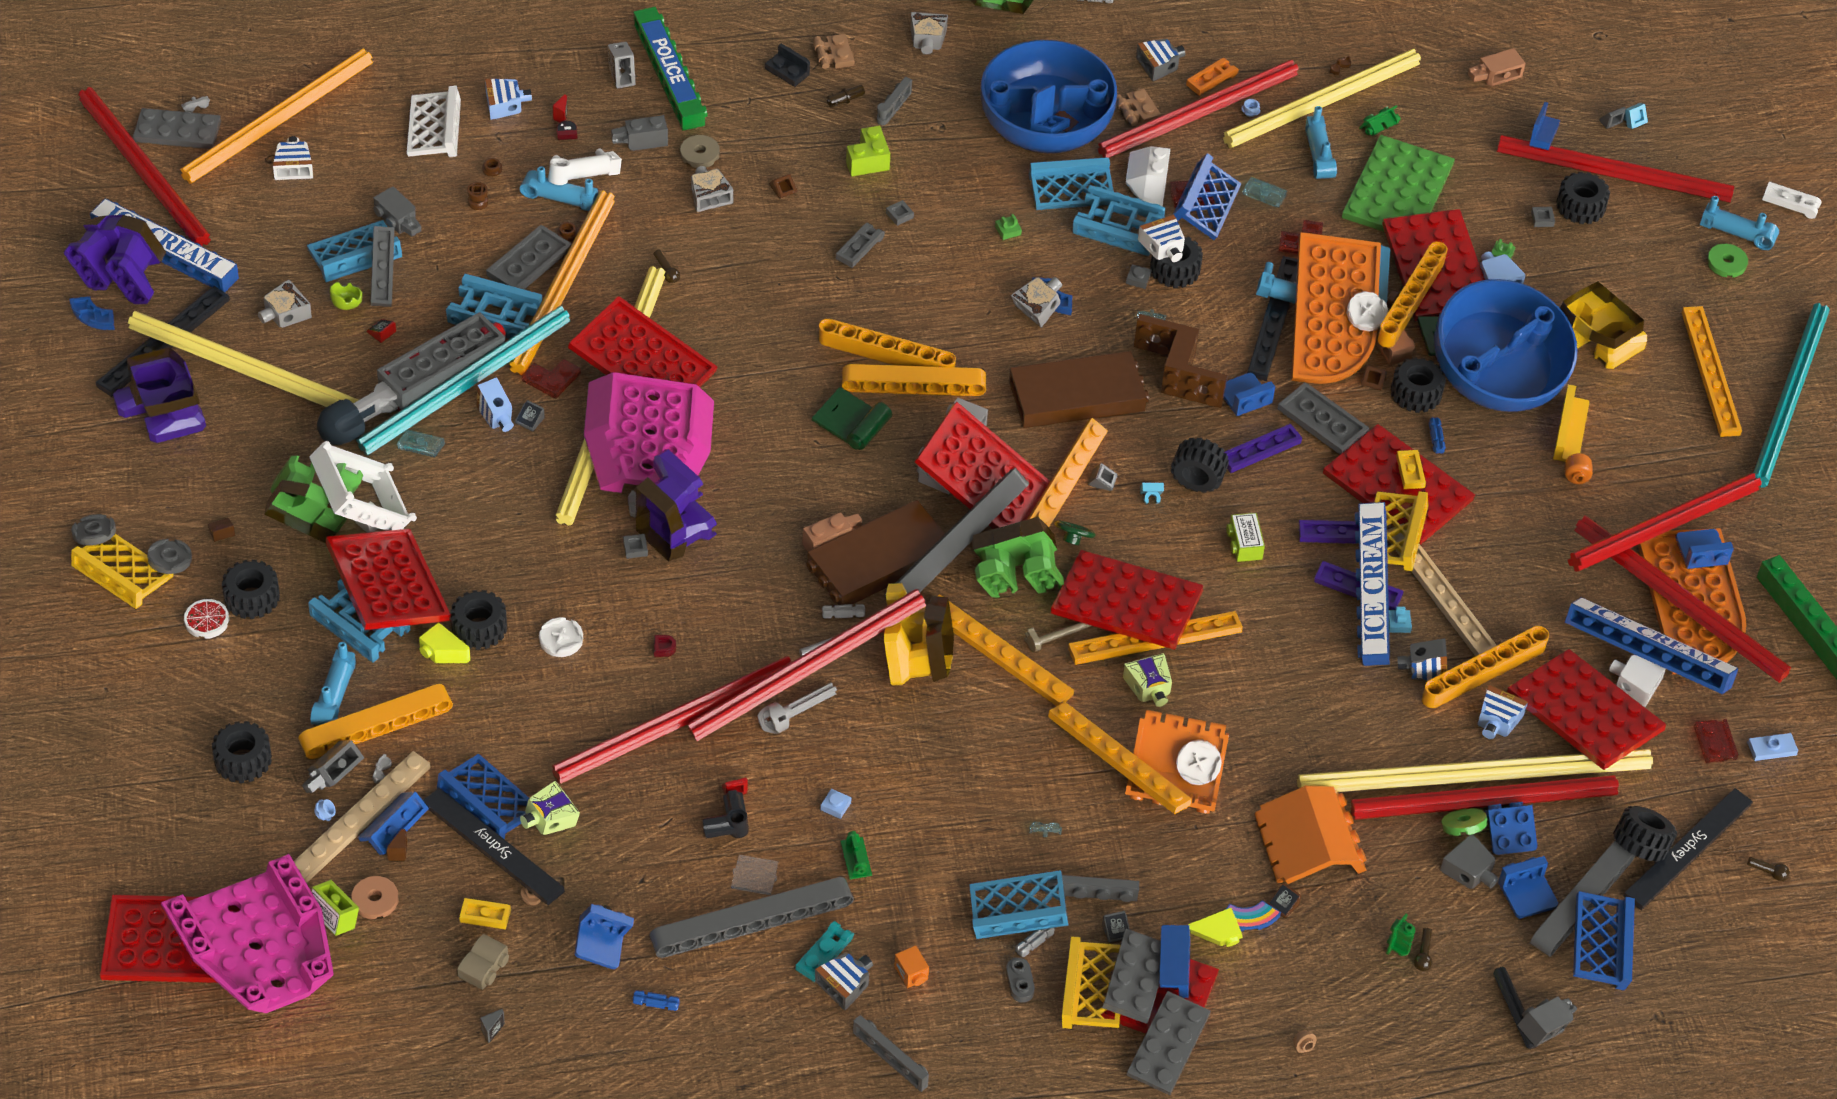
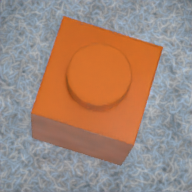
(911, 967)

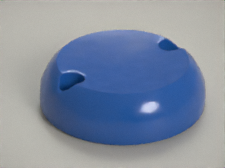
(1082, 89)
(1505, 345)

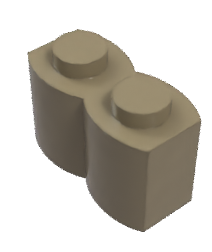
(483, 961)

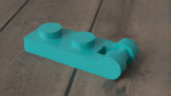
(824, 950)

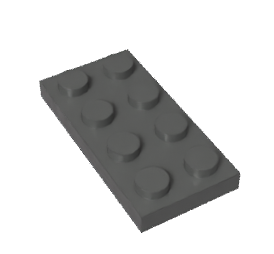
(177, 128)
(529, 258)
(1322, 418)
(1134, 977)
(1168, 1043)

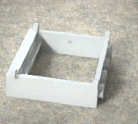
(390, 517)

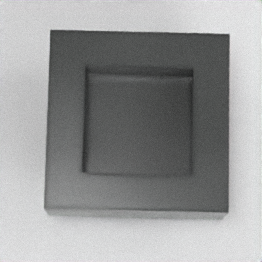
(899, 212)
(1543, 216)
(1138, 276)
(635, 546)

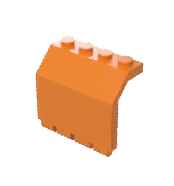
(1159, 746)
(1309, 833)

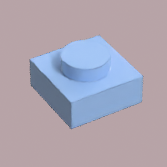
(835, 803)

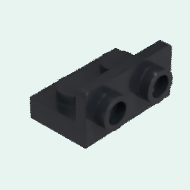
(789, 65)

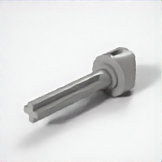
(781, 715)

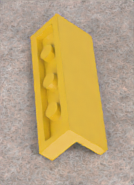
(1571, 425)

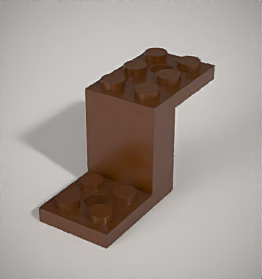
(1180, 346)

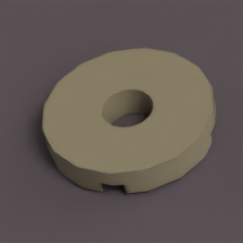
(699, 142)

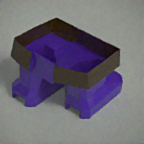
(127, 247)
(163, 390)
(669, 510)

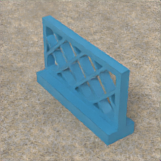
(1069, 171)
(354, 259)
(1020, 919)

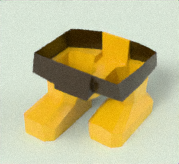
(1607, 321)
(932, 633)

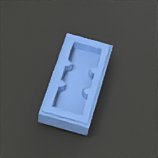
(1772, 746)

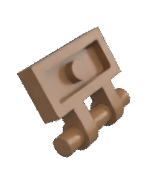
(839, 51)
(1142, 107)

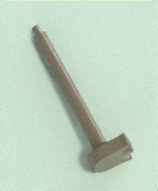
(1034, 642)

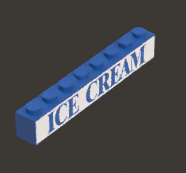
(180, 252)
(1373, 584)
(1651, 645)

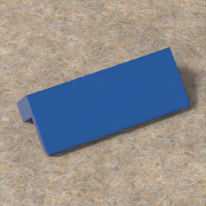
(1544, 129)
(398, 815)
(1175, 958)

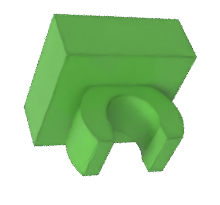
(1008, 227)
(1502, 248)

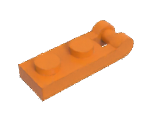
(1211, 76)

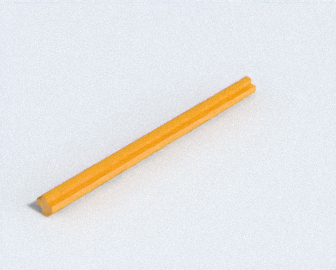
(276, 116)
(568, 270)

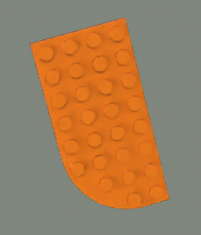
(1327, 278)
(1711, 585)

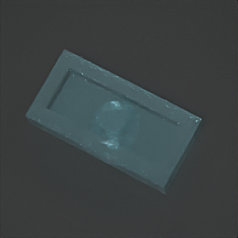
(1265, 192)
(421, 443)

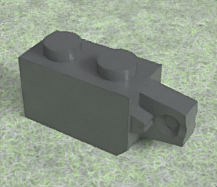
(642, 133)
(397, 211)
(332, 766)
(1547, 1019)

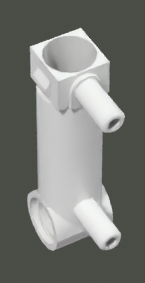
(603, 163)

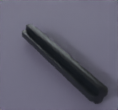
(1512, 1000)

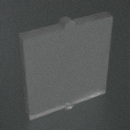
(754, 875)

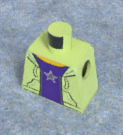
(1149, 679)
(550, 810)

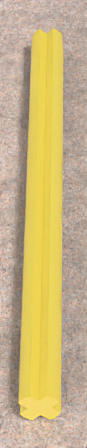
(1321, 98)
(235, 360)

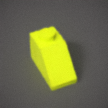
(443, 646)
(1218, 928)

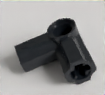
(733, 823)

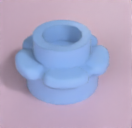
(1251, 107)
(325, 810)

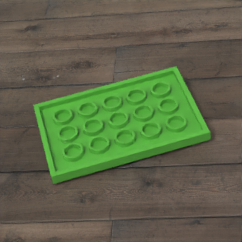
(1397, 183)

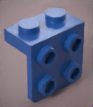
(1042, 115)
(1248, 394)
(1703, 548)
(1511, 828)
(1527, 887)
(601, 935)

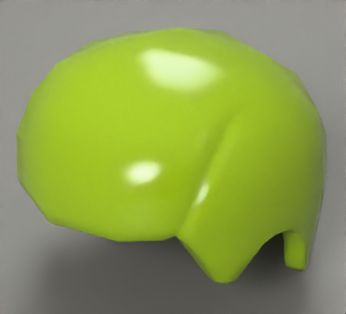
(345, 297)

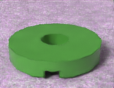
(1730, 252)
(1464, 820)

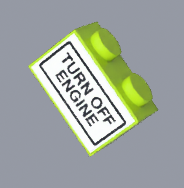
(1246, 537)
(337, 908)

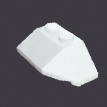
(1148, 173)

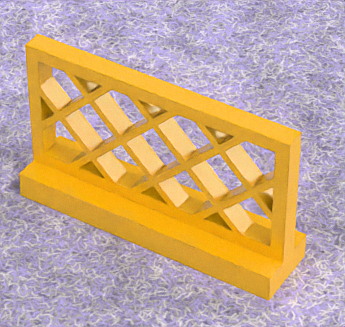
(1413, 527)
(110, 578)
(1073, 984)

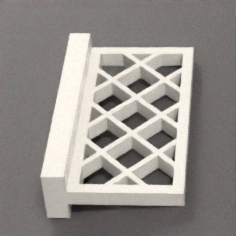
(449, 122)

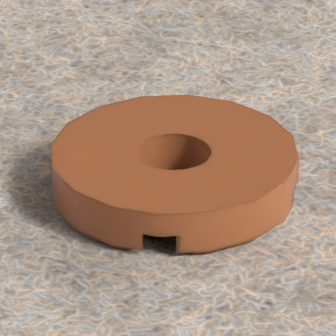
(375, 886)

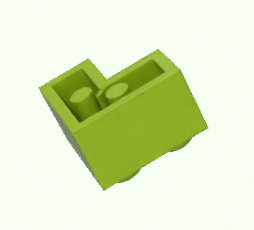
(870, 155)

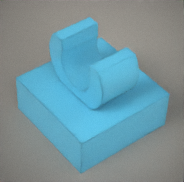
(1636, 115)
(1152, 489)
(1400, 620)

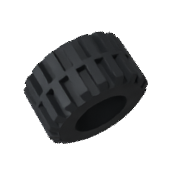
(1583, 197)
(1180, 272)
(1415, 396)
(1199, 465)
(250, 602)
(474, 606)
(241, 737)
(1645, 833)

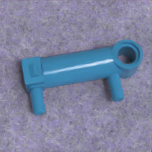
(1323, 163)
(537, 184)
(1759, 232)
(1275, 287)
(334, 687)

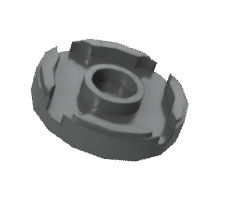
(93, 529)
(169, 556)

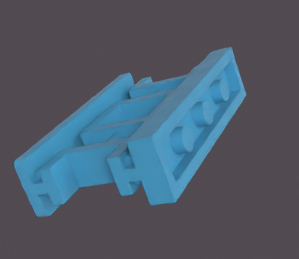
(1111, 232)
(497, 295)
(348, 628)

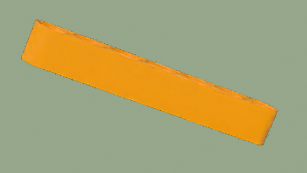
(1412, 294)
(881, 346)
(914, 380)
(1485, 667)
(376, 720)

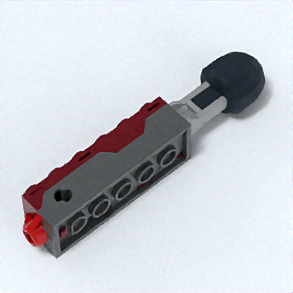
(412, 377)

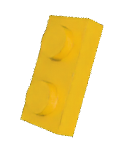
(1410, 469)
(485, 913)

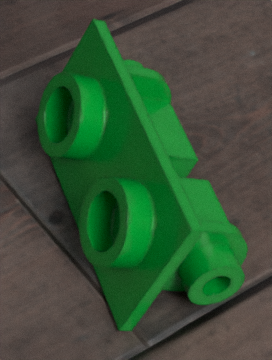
(1374, 123)
(855, 856)
(1401, 937)

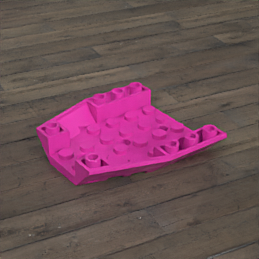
(620, 414)
(273, 912)

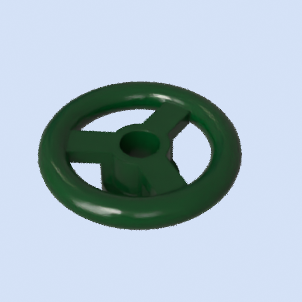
(1074, 532)

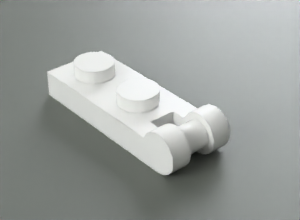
(1792, 199)

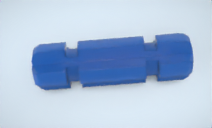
(1437, 435)
(656, 1000)

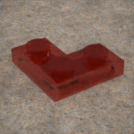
(1290, 241)
(553, 381)

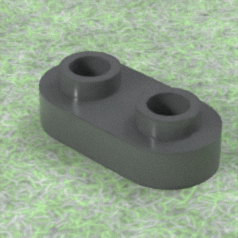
(1018, 978)

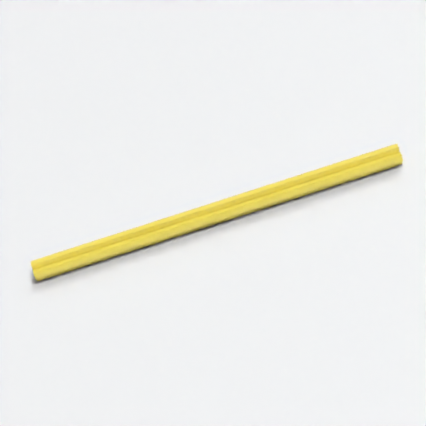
(583, 466)
(1471, 772)

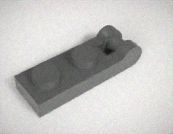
(894, 101)
(859, 245)

